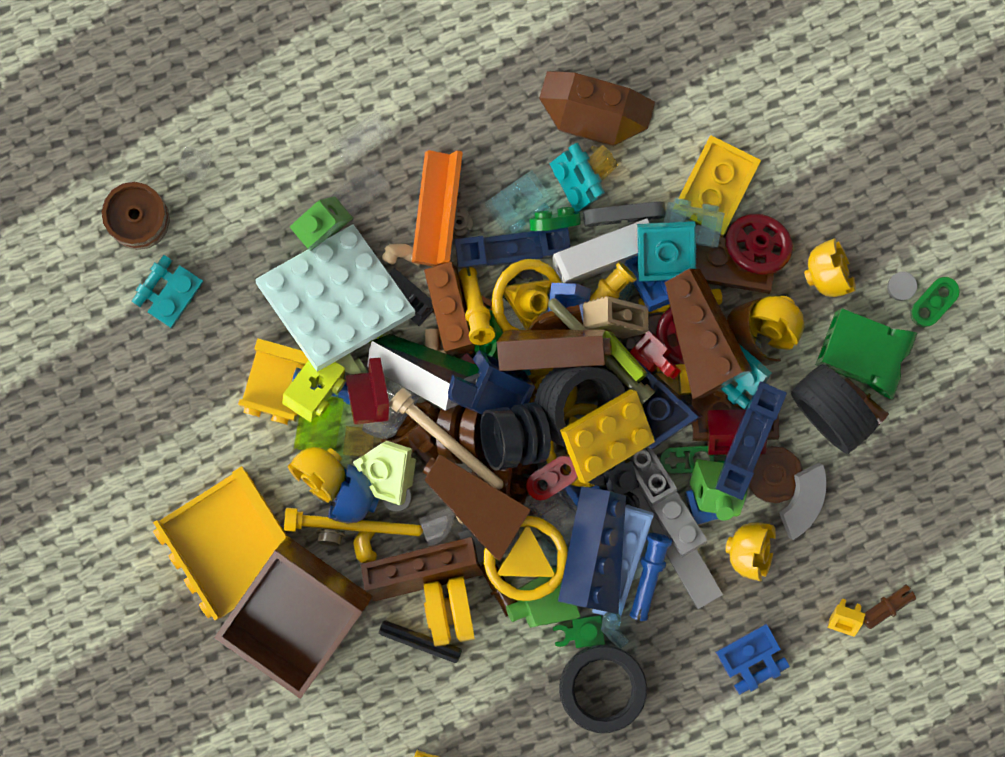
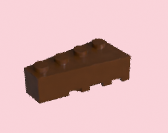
(704, 335)

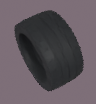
(561, 381)
(834, 408)
(638, 690)

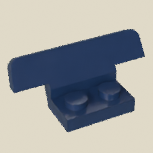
(492, 387)

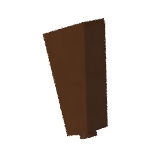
(552, 349)
(479, 506)

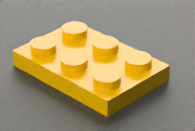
(719, 178)
(607, 436)

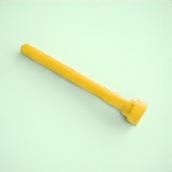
(295, 520)

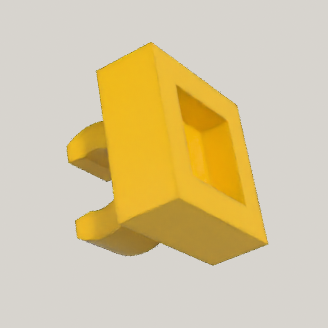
(846, 619)

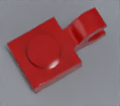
(652, 354)

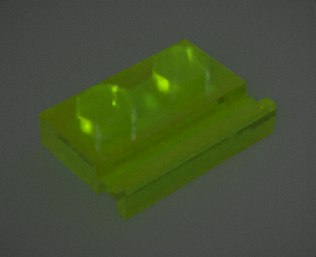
(323, 430)

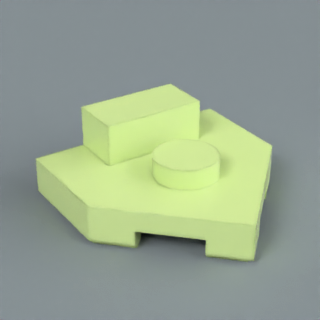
(389, 471)

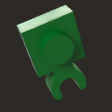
(585, 632)

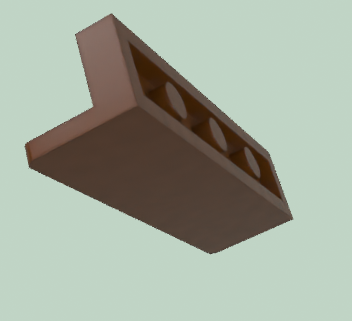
(411, 570)

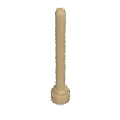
(405, 404)

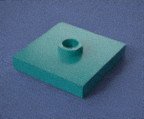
(665, 249)

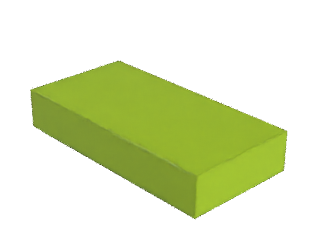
(626, 359)

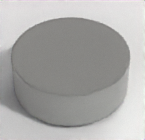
(902, 286)

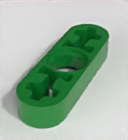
(679, 453)

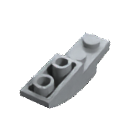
(666, 503)

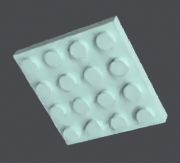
(335, 297)

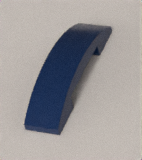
(510, 248)
(749, 440)

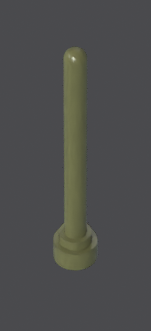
(644, 391)

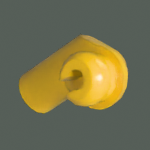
(363, 547)

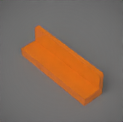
(437, 208)

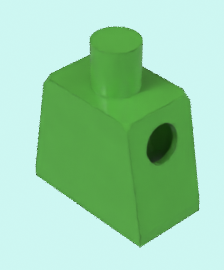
(320, 223)
(708, 498)
(543, 610)

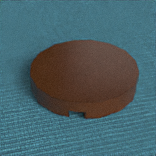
(775, 483)

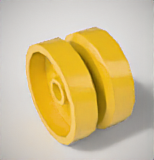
(448, 611)

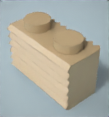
(615, 315)

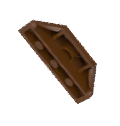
(595, 107)

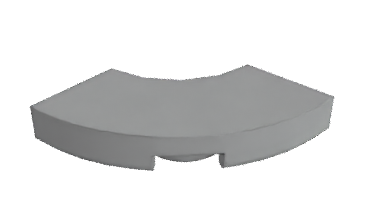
(806, 502)

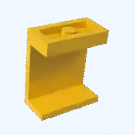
(269, 379)

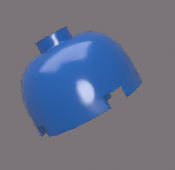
(353, 498)

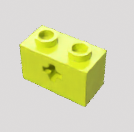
(308, 402)

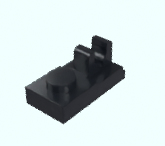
(419, 301)

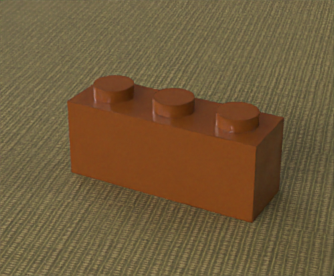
(449, 308)

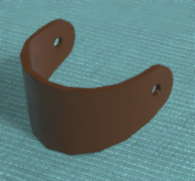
(740, 326)

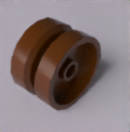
(131, 199)
(465, 428)

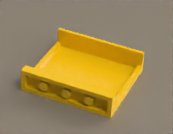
(221, 541)

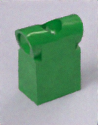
(866, 351)

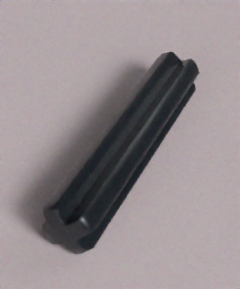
(419, 641)

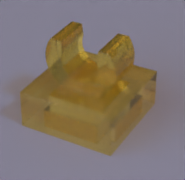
(602, 161)
(357, 442)

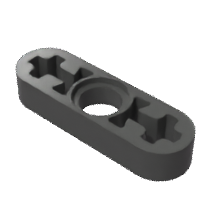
(630, 212)

